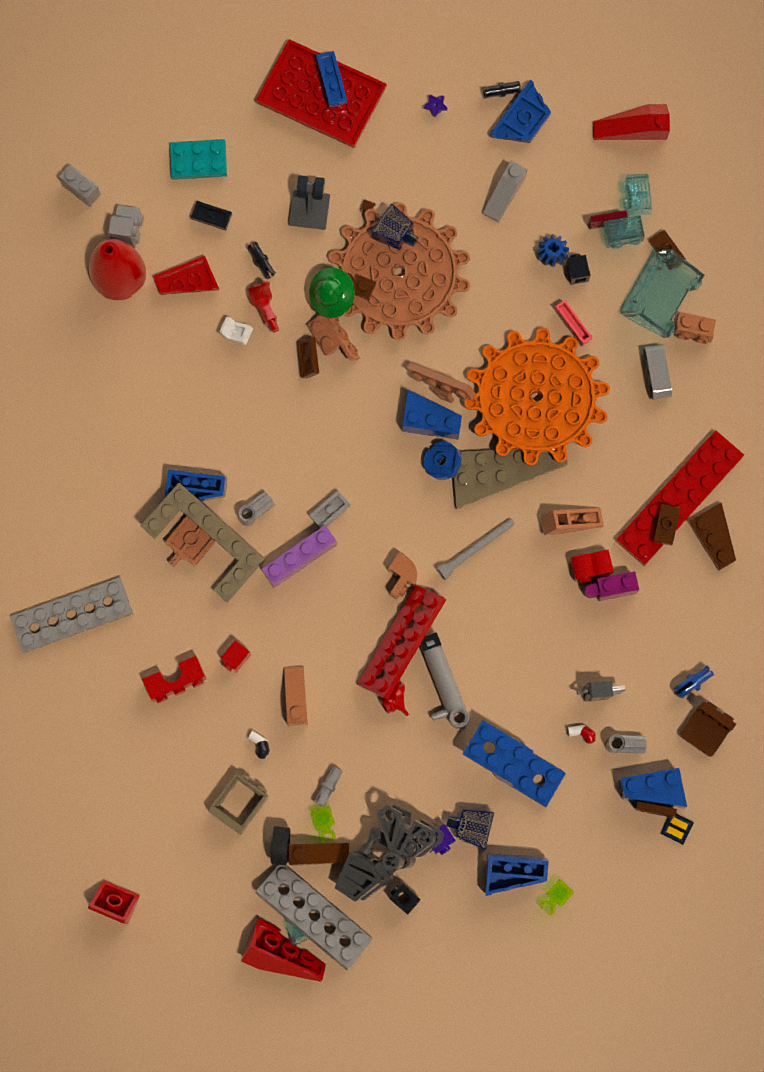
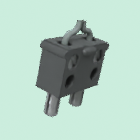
(600, 691)

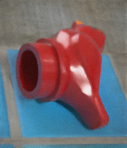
(396, 700)

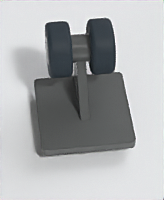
(310, 204)

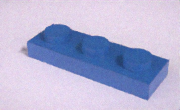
(331, 79)

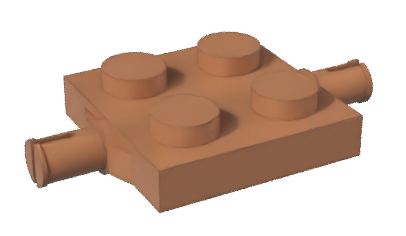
(189, 543)

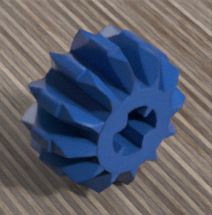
(559, 248)

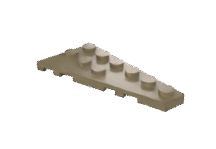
(487, 473)

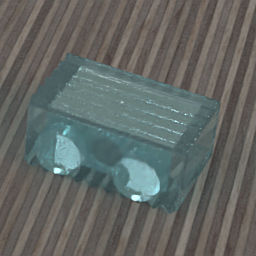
(637, 194)
(623, 231)

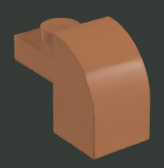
(406, 572)

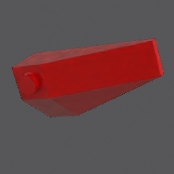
(640, 123)
(274, 953)

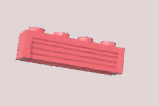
(573, 323)

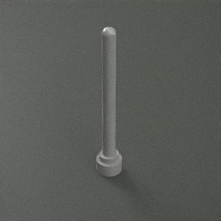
(446, 569)

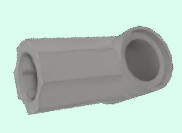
(257, 508)
(628, 744)

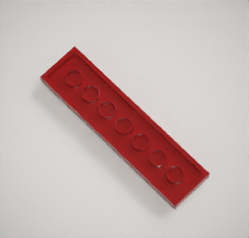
(685, 490)

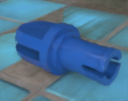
(695, 681)

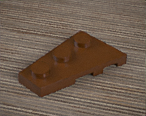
(714, 536)

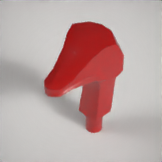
(260, 296)

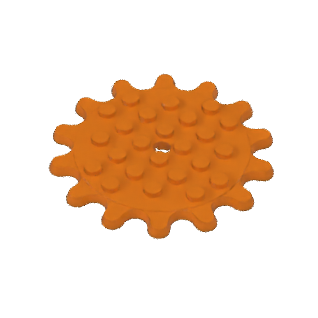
(540, 368)

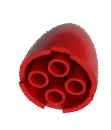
(116, 269)

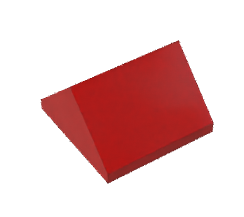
(114, 902)

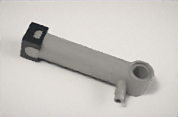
(444, 681)

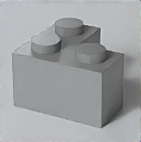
(126, 225)

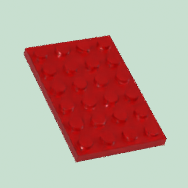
(299, 94)

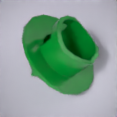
(331, 292)

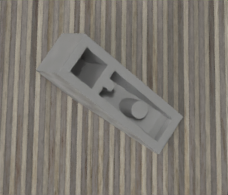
(505, 191)

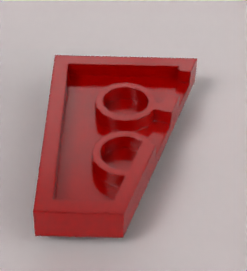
(187, 278)

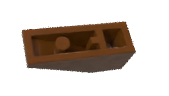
(318, 853)

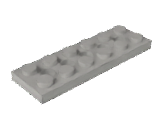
(67, 628)
(313, 929)

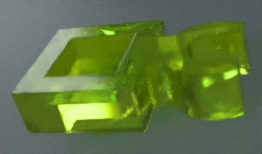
(324, 820)
(558, 895)

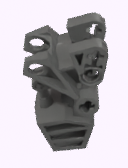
(367, 874)

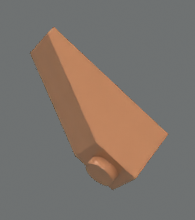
(571, 520)
(295, 696)

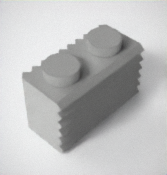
(79, 185)

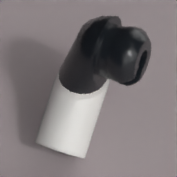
(262, 744)

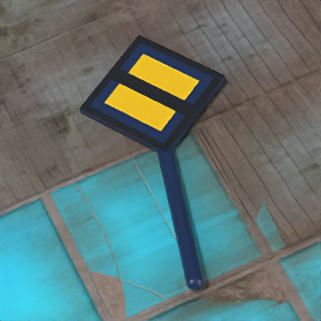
(677, 828)

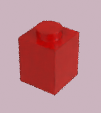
(235, 657)

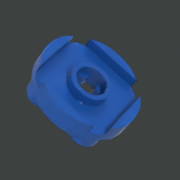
(449, 468)

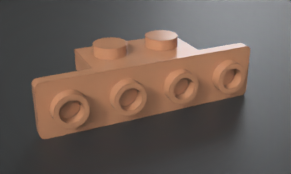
(332, 336)

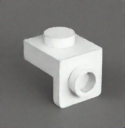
(235, 331)

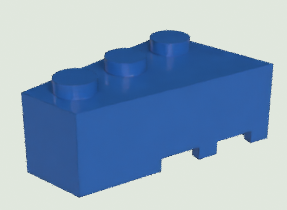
(430, 418)
(202, 486)
(656, 788)
(513, 871)

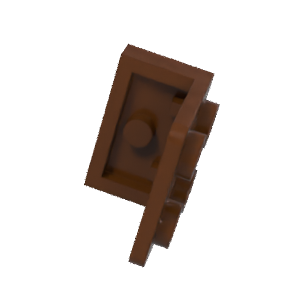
(707, 728)

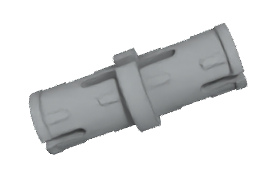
(328, 786)

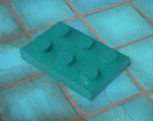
(198, 159)

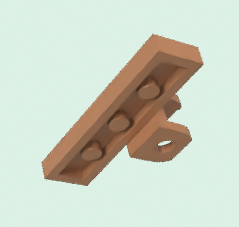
(442, 384)

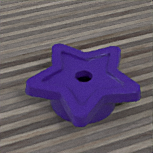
(436, 109)

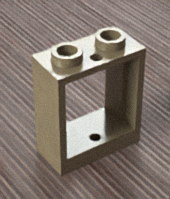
(245, 780)

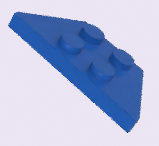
(523, 117)

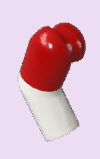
(584, 731)

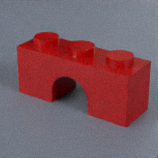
(191, 675)

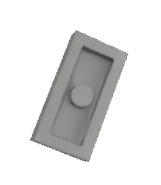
(330, 510)

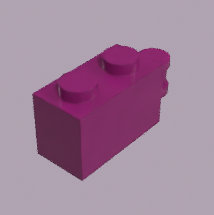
(613, 586)

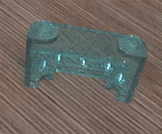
(661, 292)

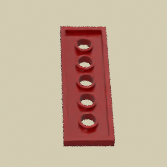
(403, 653)

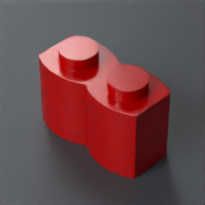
(591, 566)

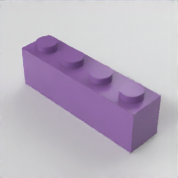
(299, 556)

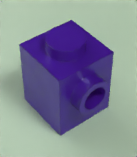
(448, 839)

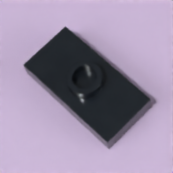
(211, 215)

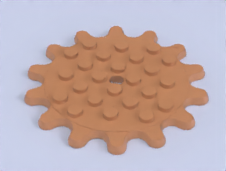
(423, 288)

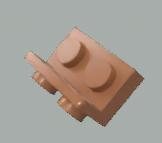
(695, 328)

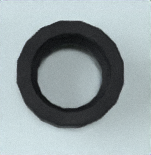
(280, 845)

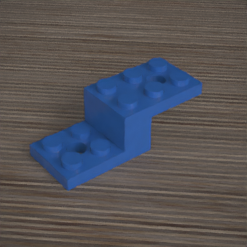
(514, 763)

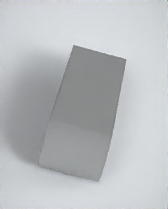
(657, 371)

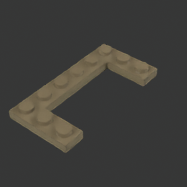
(182, 500)

